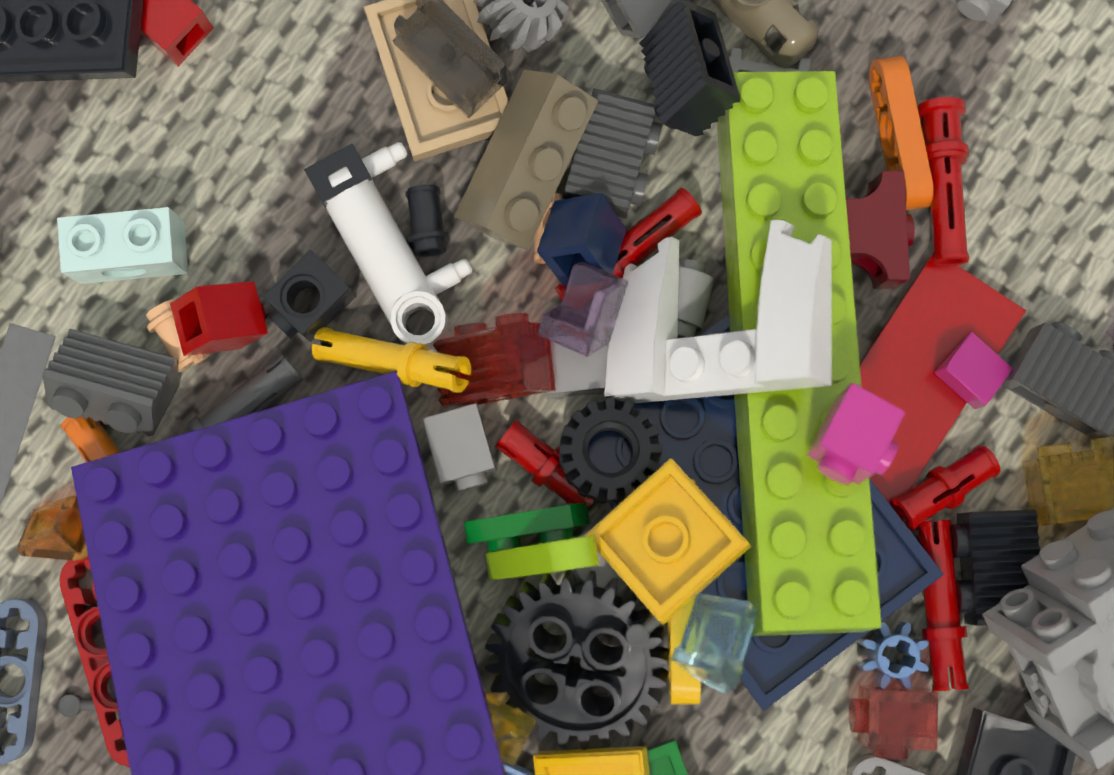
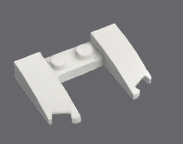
(783, 353)

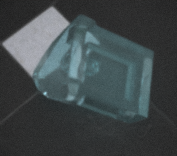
(716, 641)

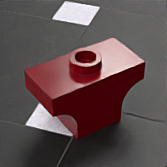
(882, 231)

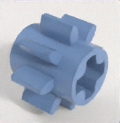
(882, 664)

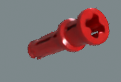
(945, 156)

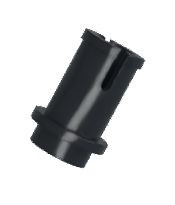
(426, 221)

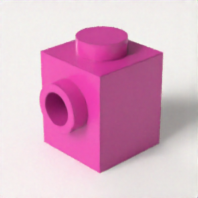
(856, 436)

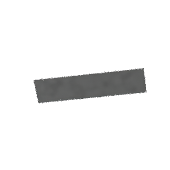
(21, 373)

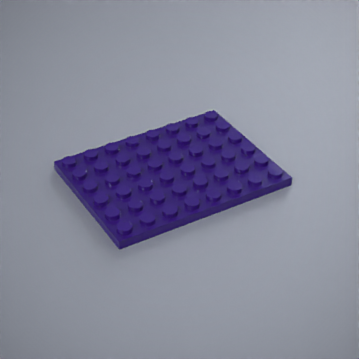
(285, 597)

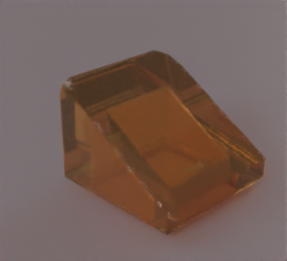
(55, 532)

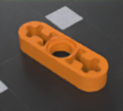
(901, 128)

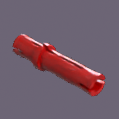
(676, 210)
(942, 611)

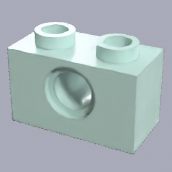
(122, 245)

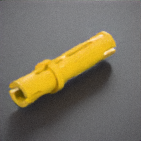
(411, 361)

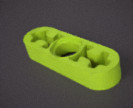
(542, 558)

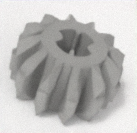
(522, 21)

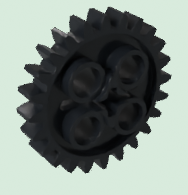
(570, 704)

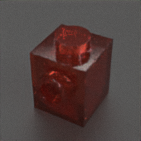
(895, 720)

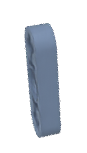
(34, 639)

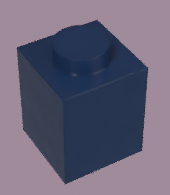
(581, 231)

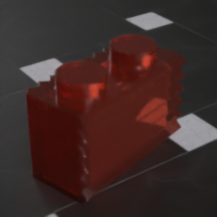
(503, 359)

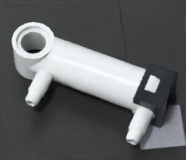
(377, 242)

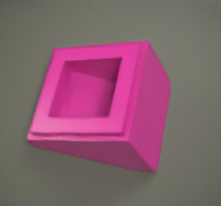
(974, 371)

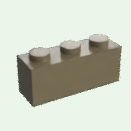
(526, 158)

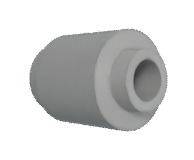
(693, 297)

